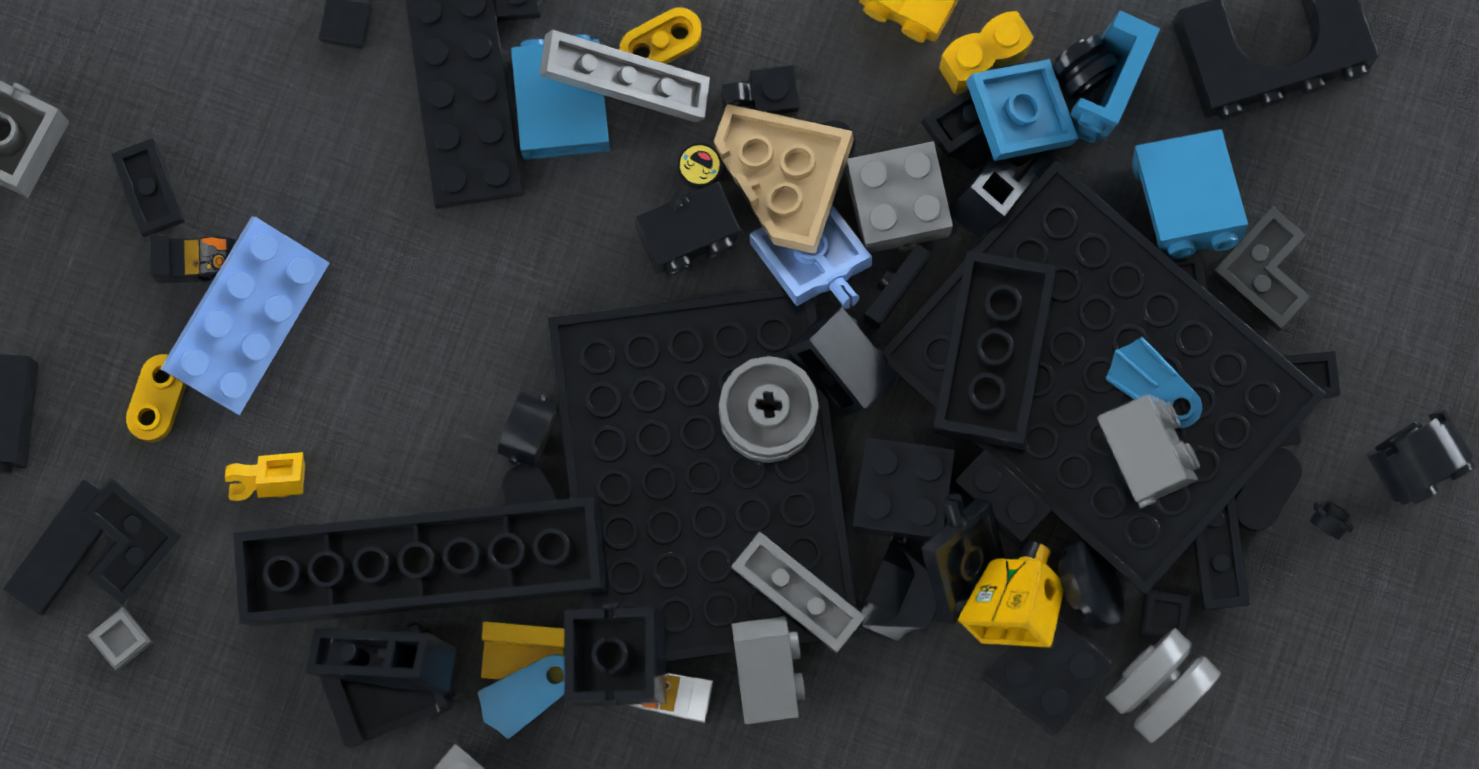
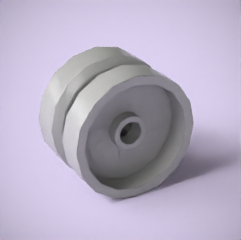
(772, 383)
(1158, 681)

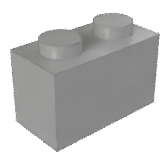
(766, 670)

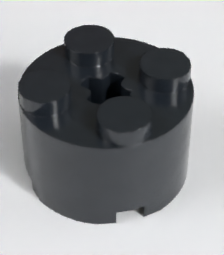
(1421, 457)

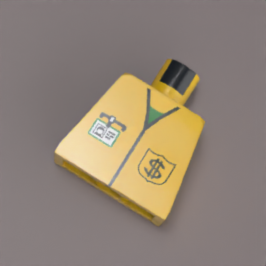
(1015, 601)

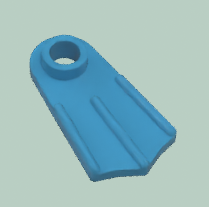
(1143, 371)
(521, 696)

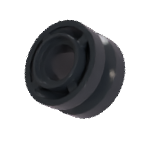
(1084, 66)

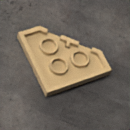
(784, 171)

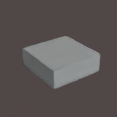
(120, 639)

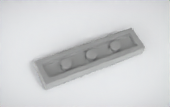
(624, 76)

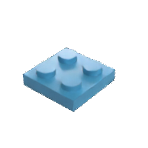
(1022, 109)

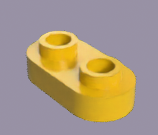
(658, 38)
(157, 397)

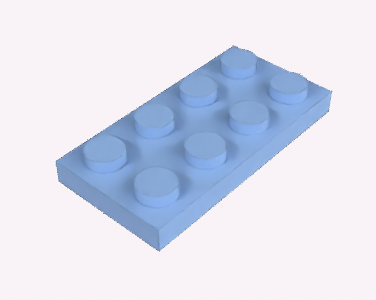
(245, 315)

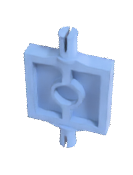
(810, 274)

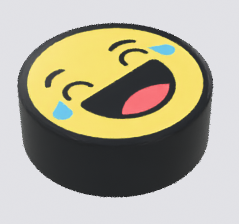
(699, 165)

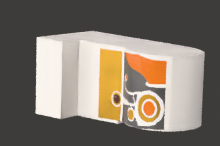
(685, 698)

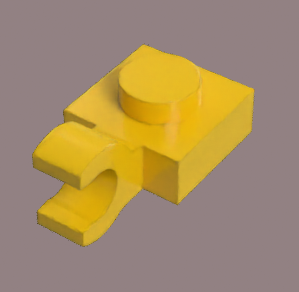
(271, 477)

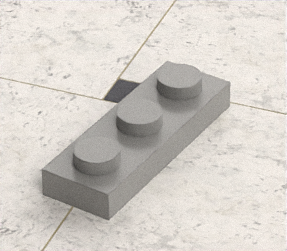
(798, 592)

